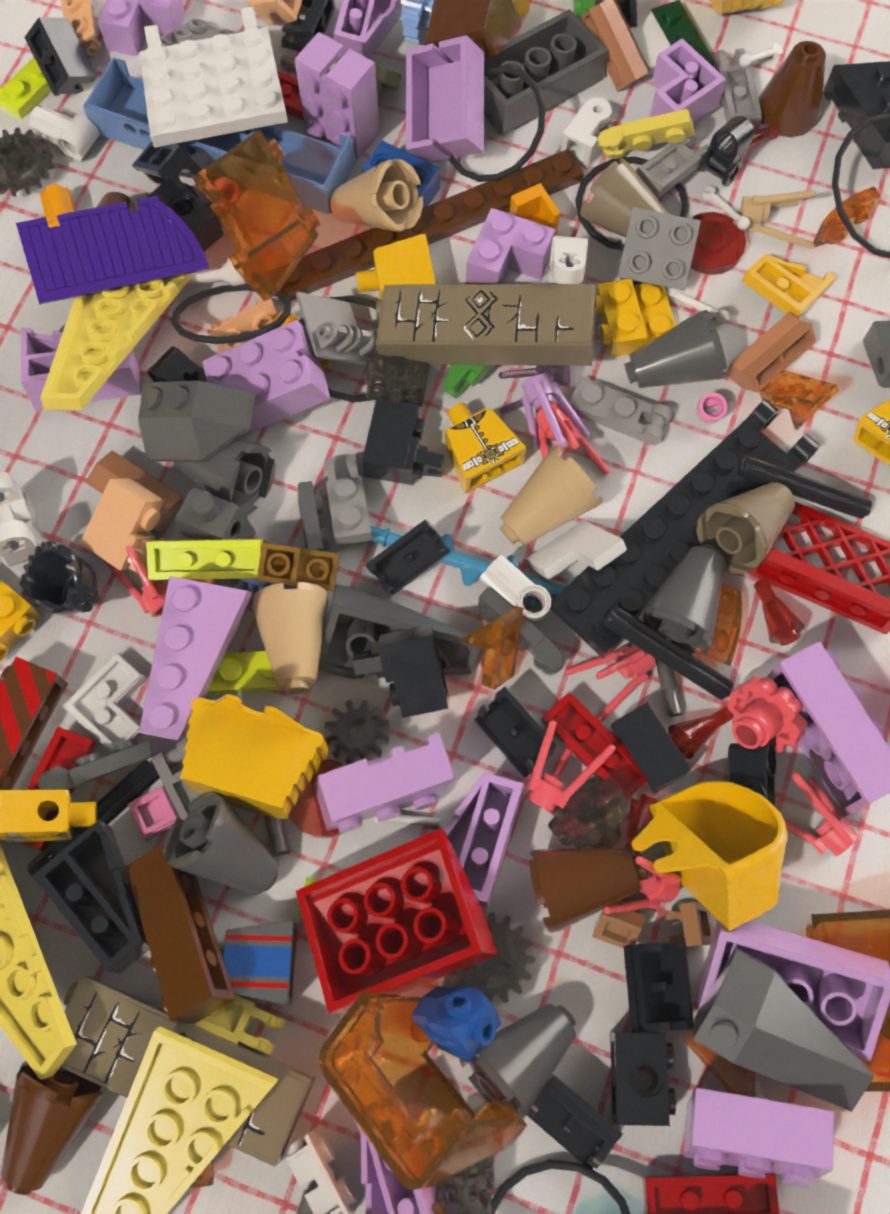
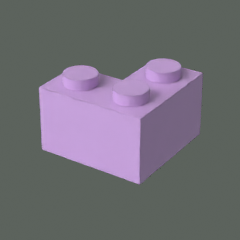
(124, 22)
(685, 82)
(506, 245)

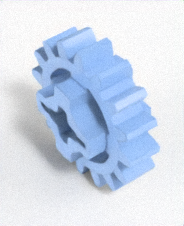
(416, 19)

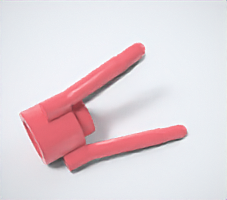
(568, 431)
(153, 590)
(629, 662)
(547, 790)
(834, 830)
(656, 889)

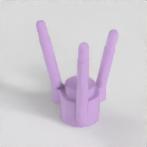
(540, 394)

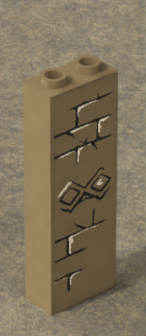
(488, 324)
(113, 1038)

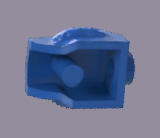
(457, 1020)

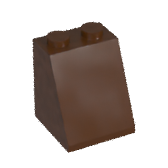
(485, 22)

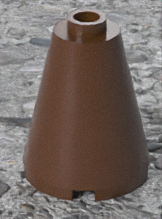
(795, 91)
(582, 881)
(43, 1125)

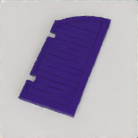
(108, 249)

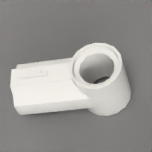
(71, 135)
(515, 586)

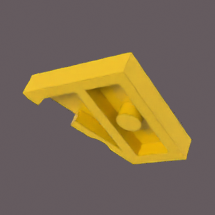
(786, 284)

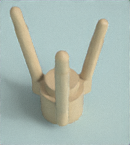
(758, 210)

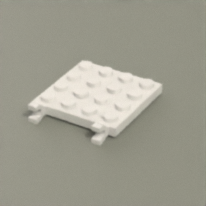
(211, 84)

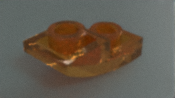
(857, 208)
(727, 626)

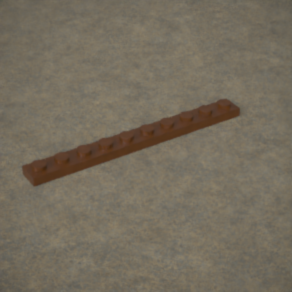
(436, 221)

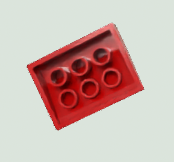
(394, 922)

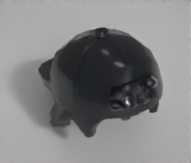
(59, 580)

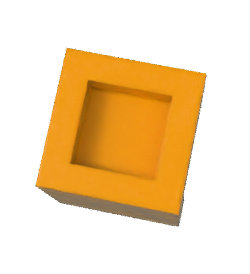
(535, 206)

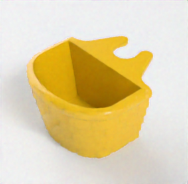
(250, 755)
(723, 847)

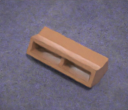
(625, 60)
(771, 353)
(115, 466)

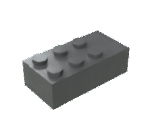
(558, 57)

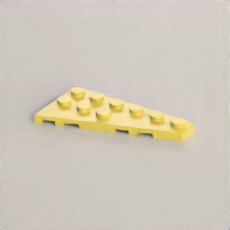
(100, 336)
(28, 999)
(173, 1124)

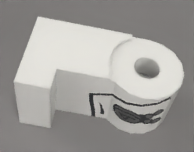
(584, 129)

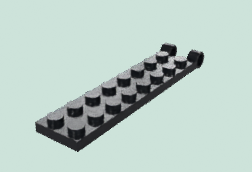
(669, 530)

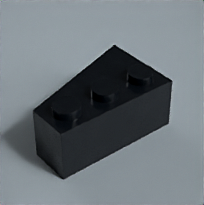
(859, 93)
(94, 896)

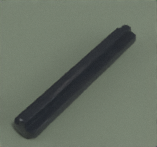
(805, 487)
(667, 652)
(107, 809)

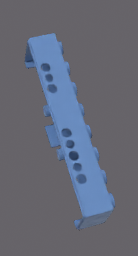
(313, 165)

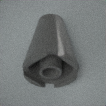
(679, 355)
(235, 474)
(688, 600)
(219, 847)
(523, 1057)

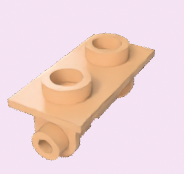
(82, 20)
(248, 320)

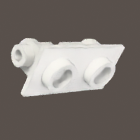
(315, 1162)

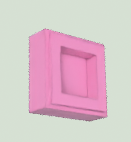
(153, 812)

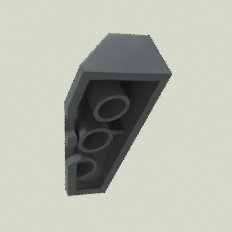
(361, 617)
(771, 1031)

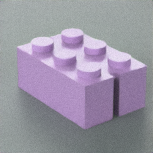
(338, 99)
(445, 99)
(274, 372)
(759, 1136)

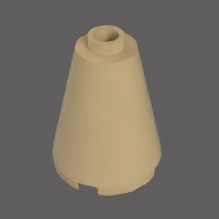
(380, 197)
(549, 499)
(292, 632)

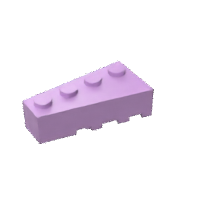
(189, 651)

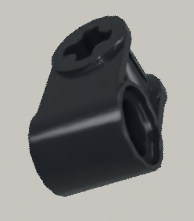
(728, 149)
(175, 367)
(754, 768)

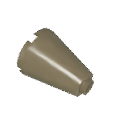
(615, 195)
(746, 525)

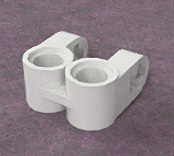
(567, 260)
(17, 522)

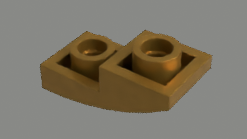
(296, 564)

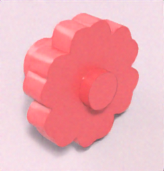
(765, 715)

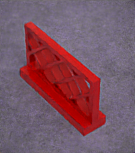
(825, 585)

